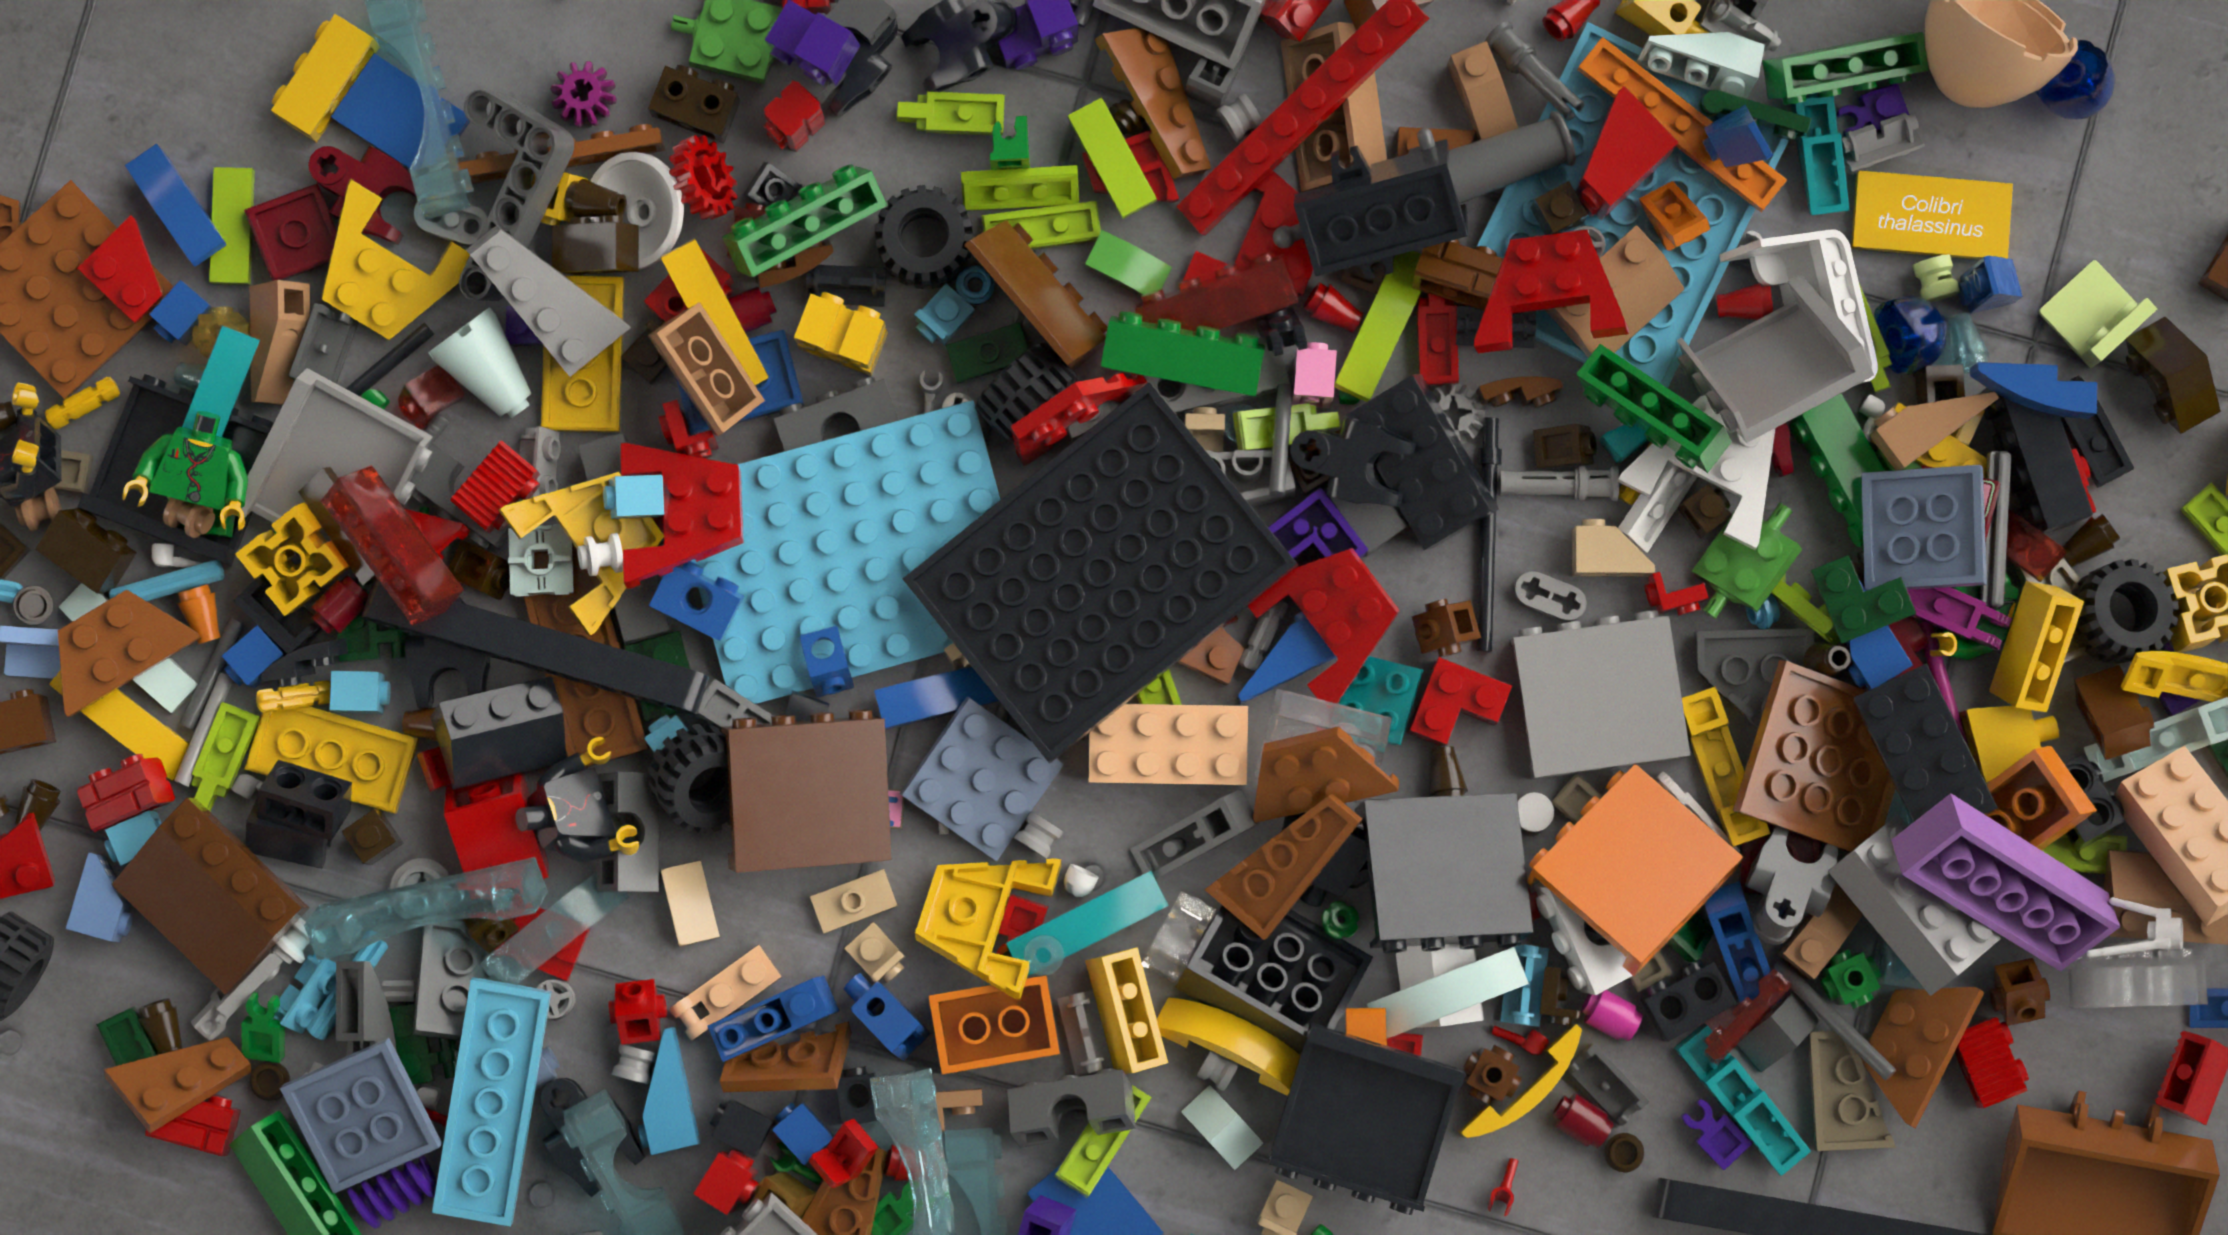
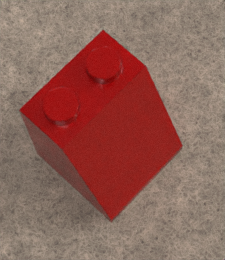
(1623, 155)
(485, 824)

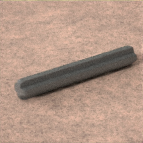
(1996, 542)

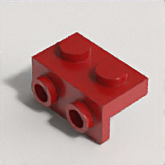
(676, 431)

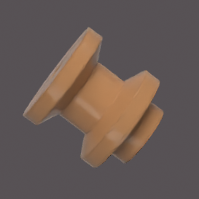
(38, 509)
(195, 517)

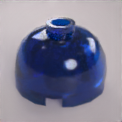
(2082, 84)
(1912, 332)

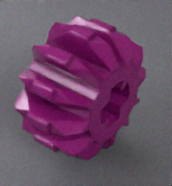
(570, 90)

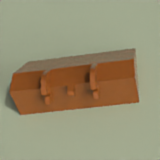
(2102, 1175)

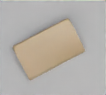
(690, 903)

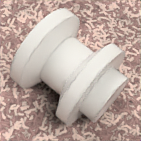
(596, 555)
(291, 944)

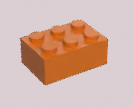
(2039, 798)
(991, 1028)

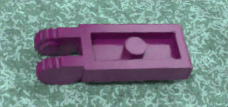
(1957, 613)

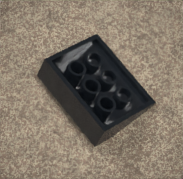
(1277, 981)

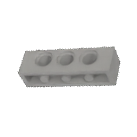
(1192, 396)

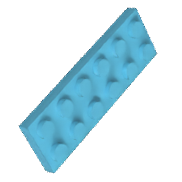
(491, 1101)

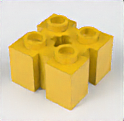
(841, 334)
(272, 554)
(2193, 586)

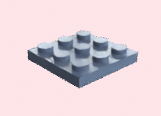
(1924, 527)
(981, 779)
(361, 1115)

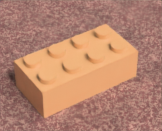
(1171, 745)
(2183, 827)

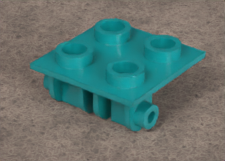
(1385, 690)

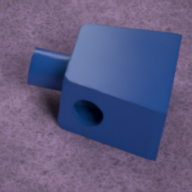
(895, 1026)

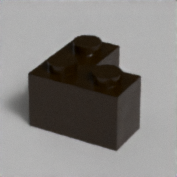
(2175, 373)

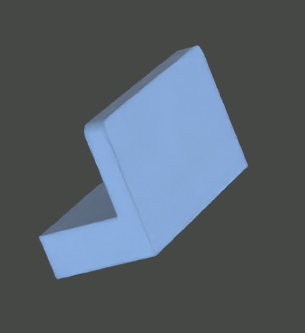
(31, 652)

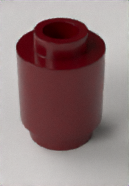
(753, 308)
(339, 605)
(1582, 1120)

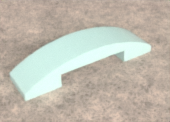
(164, 682)
(2189, 729)
(1452, 992)

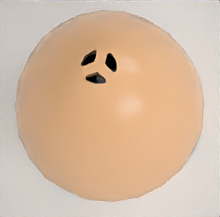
(1994, 49)

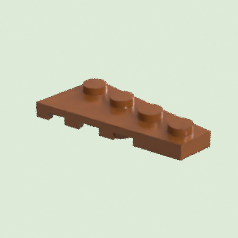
(1159, 97)
(1280, 871)

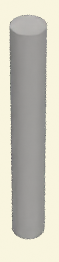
(202, 730)

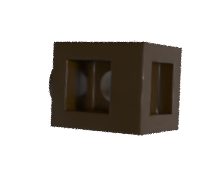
(1945, 378)
(1705, 510)

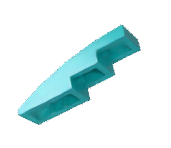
(1822, 157)
(223, 377)
(1096, 918)
(1744, 1103)

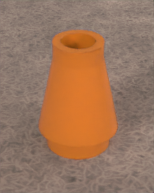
(200, 612)

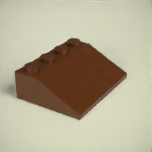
(1038, 293)
(209, 894)

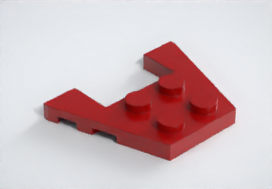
(1273, 211)
(1547, 275)
(1078, 402)
(699, 510)
(1343, 607)

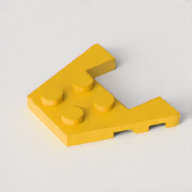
(377, 283)
(581, 515)
(967, 911)

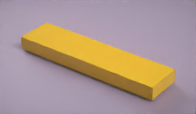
(698, 284)

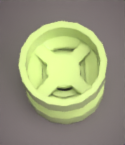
(1936, 278)

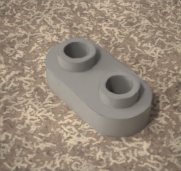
(453, 225)

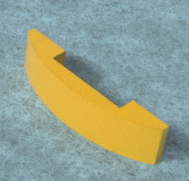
(2177, 674)
(135, 728)
(1719, 763)
(1231, 1038)
(1561, 1052)

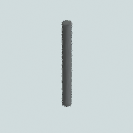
(1835, 1021)

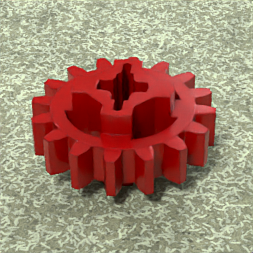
(703, 177)

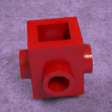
(637, 1011)

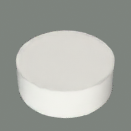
(1535, 812)

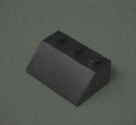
(500, 732)

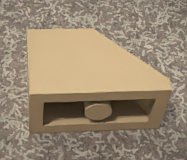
(1606, 552)

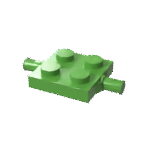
(731, 38)
(1744, 573)

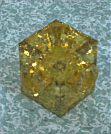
(205, 333)

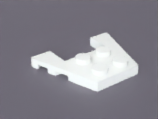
(1740, 470)

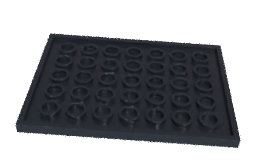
(1100, 572)

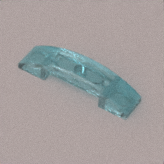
(551, 932)

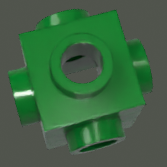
(1836, 978)

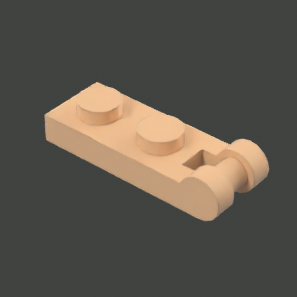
(727, 991)

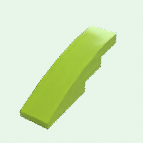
(1380, 329)

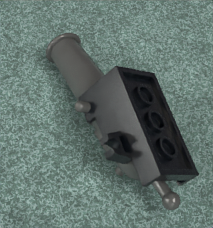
(1416, 196)

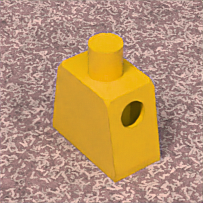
(1655, 19)
(2004, 736)

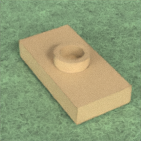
(853, 901)

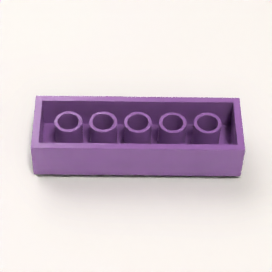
(2005, 882)

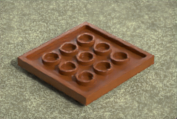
(49, 305)
(1815, 763)

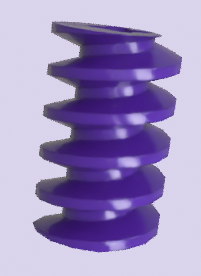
(394, 1192)

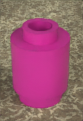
(1611, 1015)

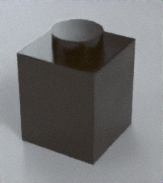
(1559, 210)
(372, 837)

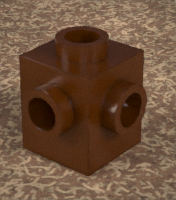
(1445, 627)
(2019, 992)
(1476, 1070)

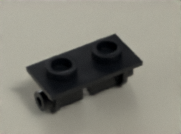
(852, 283)
(1470, 318)

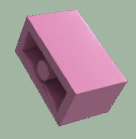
(1314, 375)

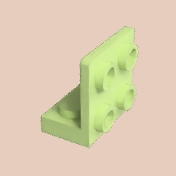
(2094, 313)

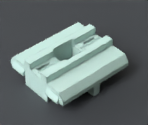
(524, 576)

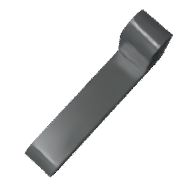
(517, 187)

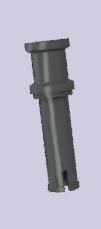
(1522, 59)

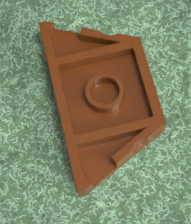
(115, 647)
(1310, 767)
(1919, 1040)

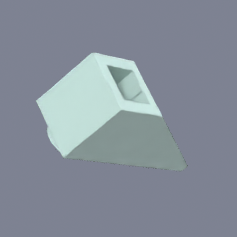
(1706, 60)

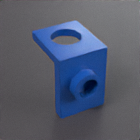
(827, 674)

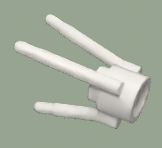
(2162, 933)

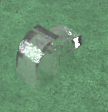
(1178, 937)

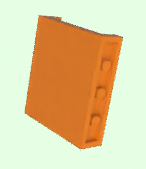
(1635, 865)

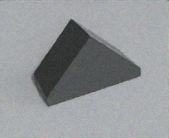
(1211, 82)
(1779, 1032)

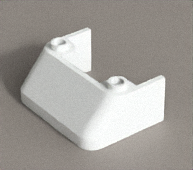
(1825, 263)

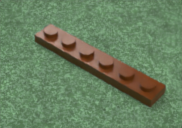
(600, 148)

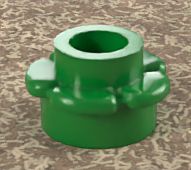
(1330, 920)

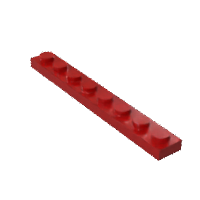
(1301, 113)

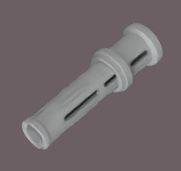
(1580, 483)

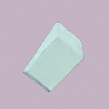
(1222, 1127)

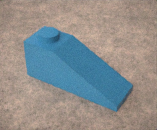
(669, 1107)

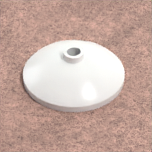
(646, 185)

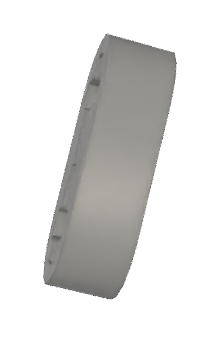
(1546, 605)

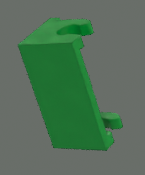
(1011, 152)

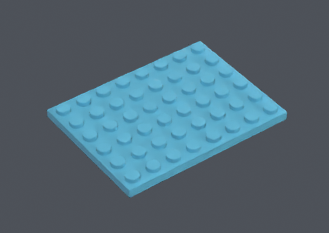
(1695, 262)
(834, 538)

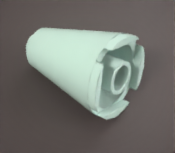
(485, 364)

